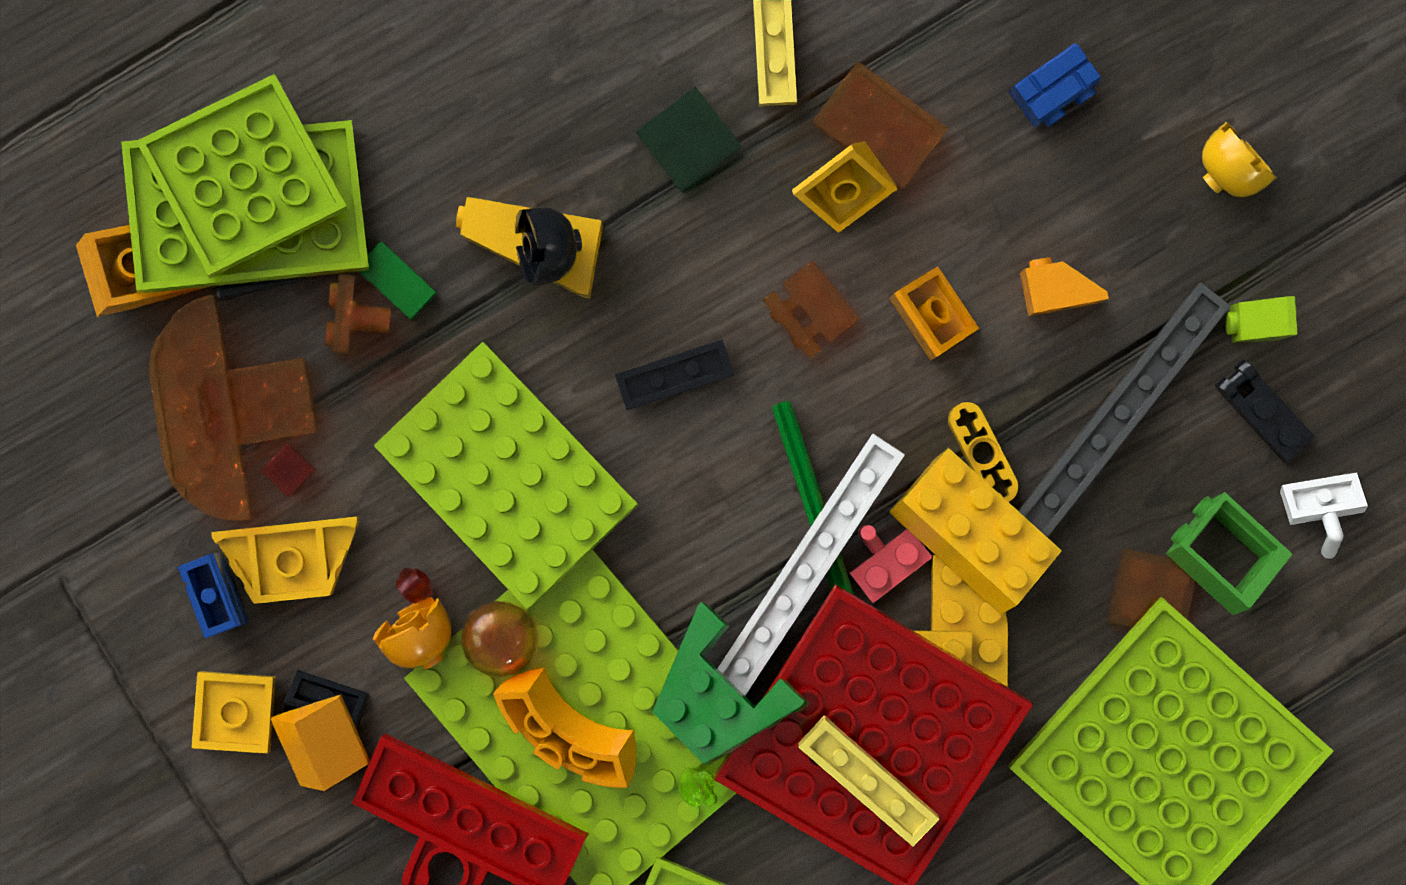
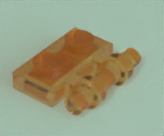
(820, 303)

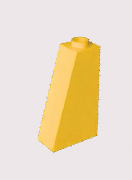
(493, 228)

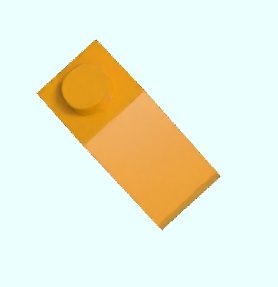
(1057, 287)

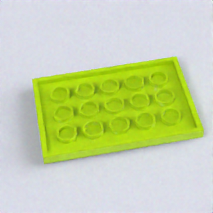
(168, 261)
(506, 475)

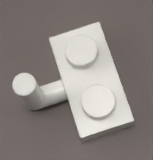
(1325, 501)

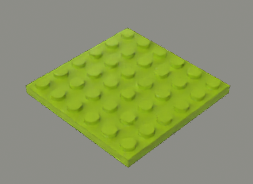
(1170, 755)

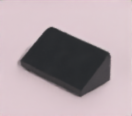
(311, 689)

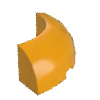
(563, 735)

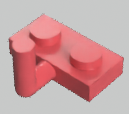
(889, 562)

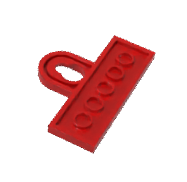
(465, 818)

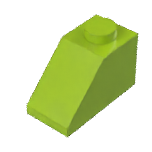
(1262, 320)

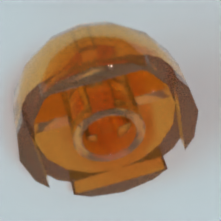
(499, 638)

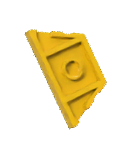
(289, 558)

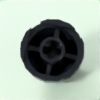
(547, 245)

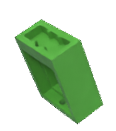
(1243, 526)

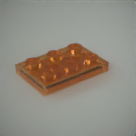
(884, 118)

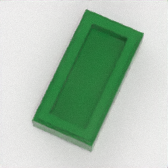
(397, 281)

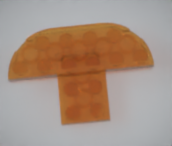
(213, 411)

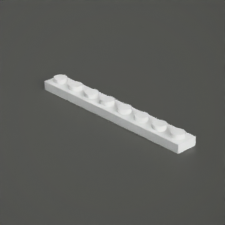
(810, 562)

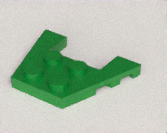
(705, 706)

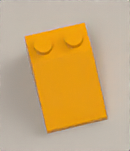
(110, 272)

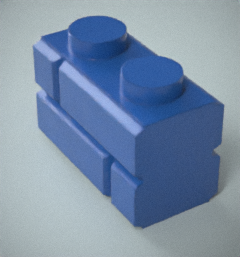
(1055, 86)
(213, 594)

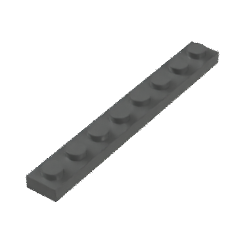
(1123, 409)

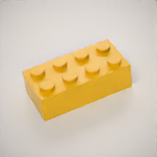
(975, 531)

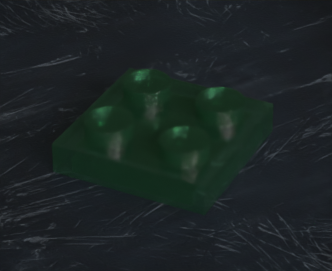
(688, 139)

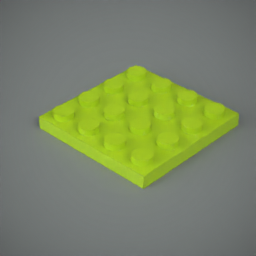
(241, 175)

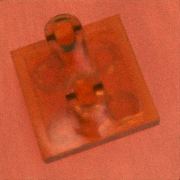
(351, 316)

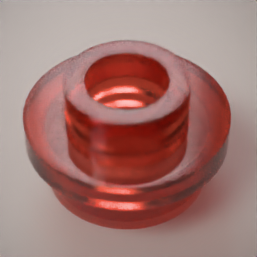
(413, 585)

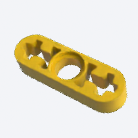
(981, 423)

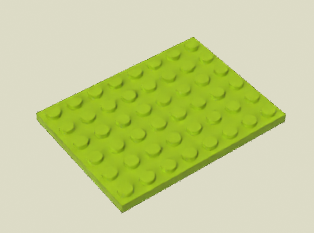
(611, 669)

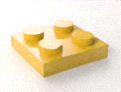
(233, 712)

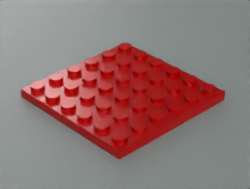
(904, 704)

